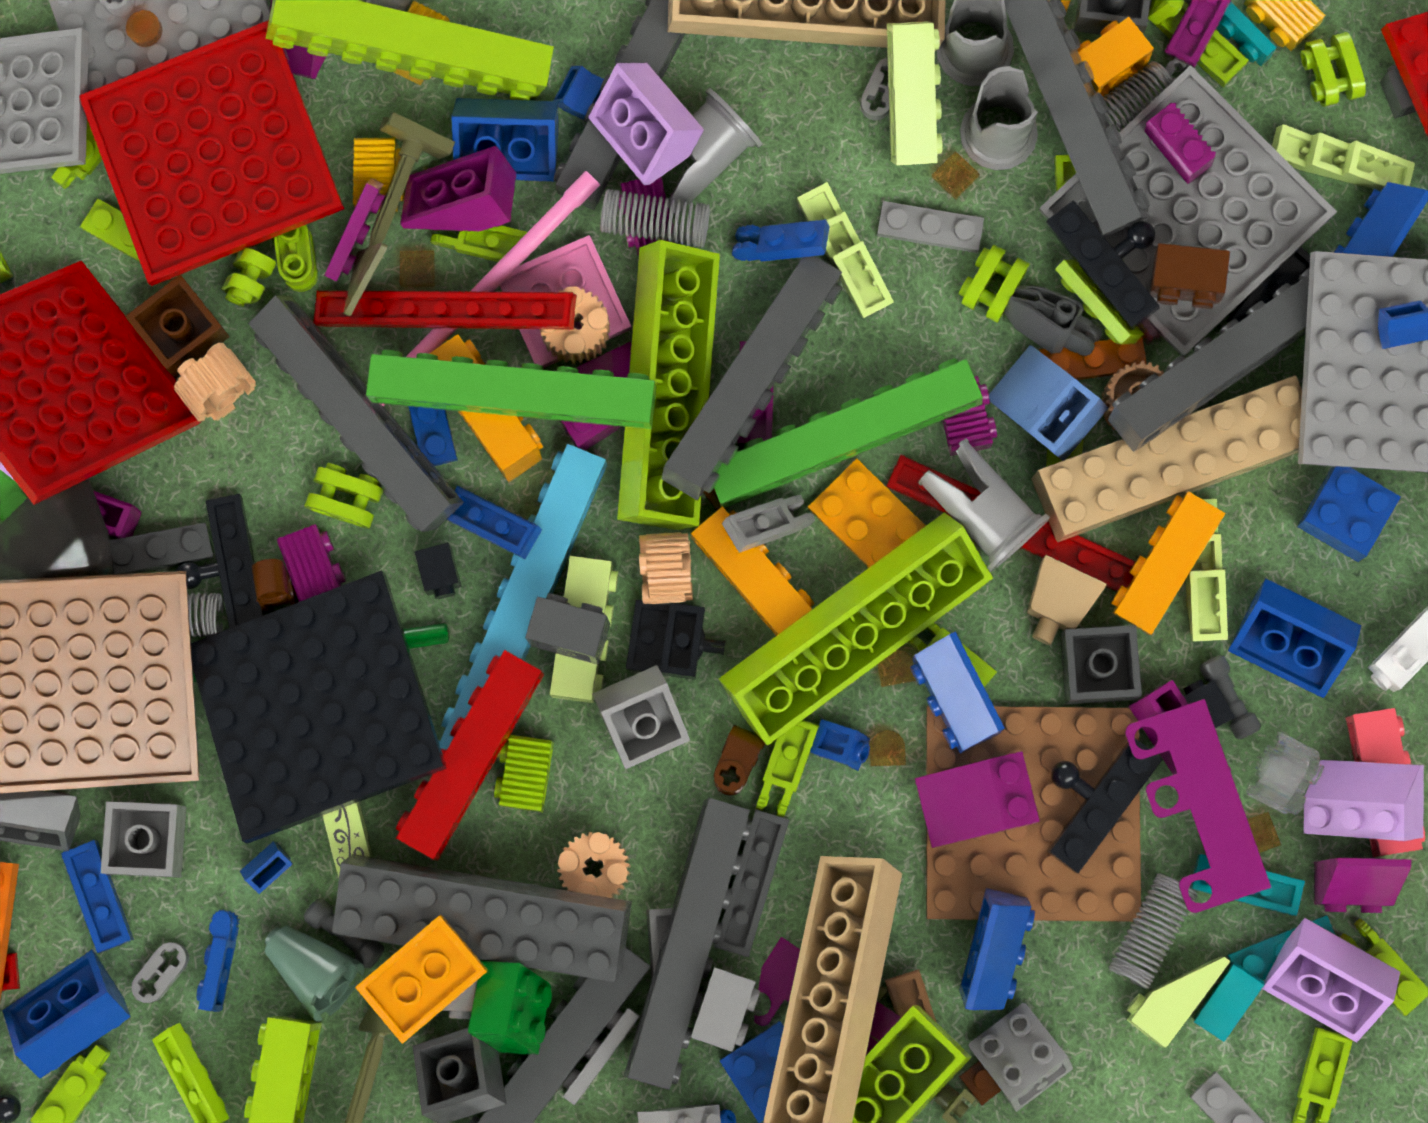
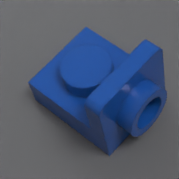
(841, 744)

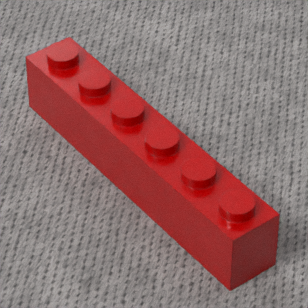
(470, 754)

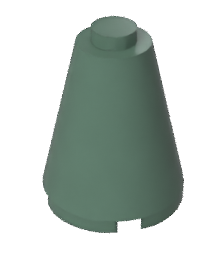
(312, 970)

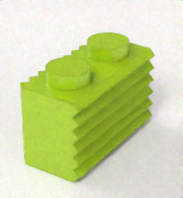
(525, 773)

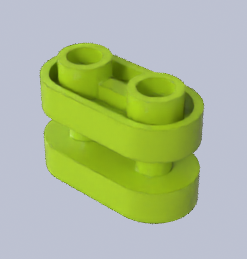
(1319, 58)
(297, 259)
(990, 263)
(244, 287)
(334, 478)

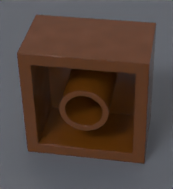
(1189, 275)
(176, 325)

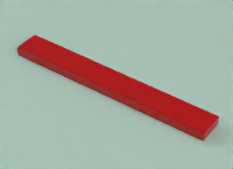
(448, 310)
(1074, 552)

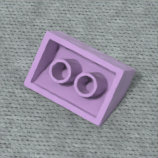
(644, 121)
(1366, 801)
(1332, 980)

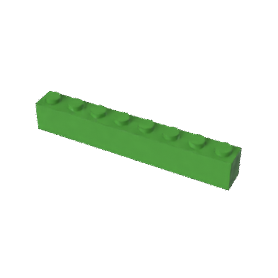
(511, 390)
(848, 431)

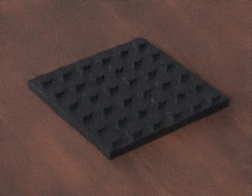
(315, 707)

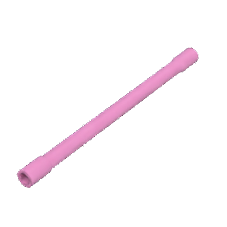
(572, 198)

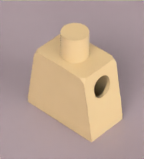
(1061, 598)

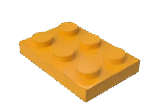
(865, 514)
(421, 978)

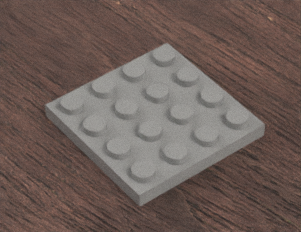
(41, 102)

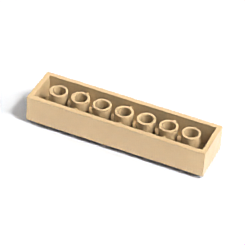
(803, 20)
(1184, 458)
(834, 992)

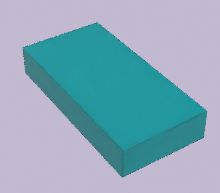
(1228, 1001)

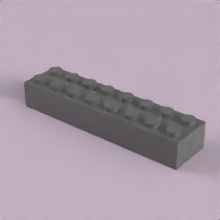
(492, 916)

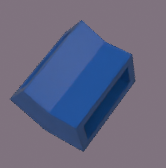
(578, 91)
(1403, 324)
(261, 861)

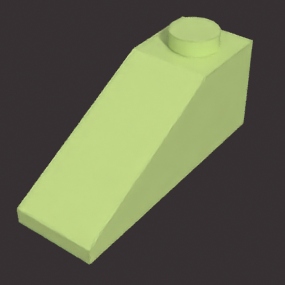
(1169, 1006)

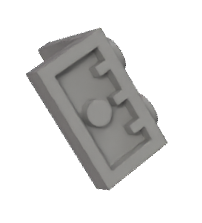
(1021, 1056)

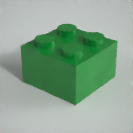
(510, 1008)

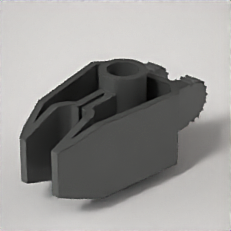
(1052, 320)

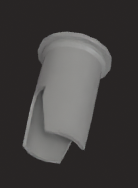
(972, 60)
(720, 144)
(1001, 144)
(996, 518)

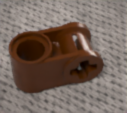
(273, 584)
(738, 754)

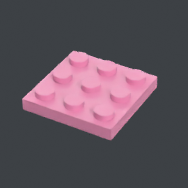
(567, 266)

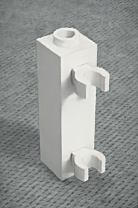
(1403, 656)

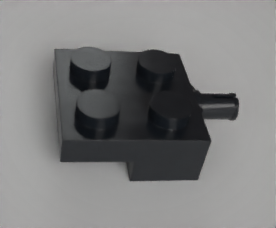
(669, 638)

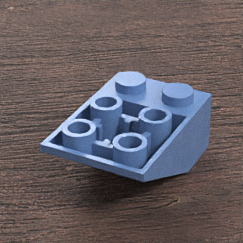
(1047, 402)

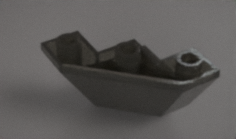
(56, 538)

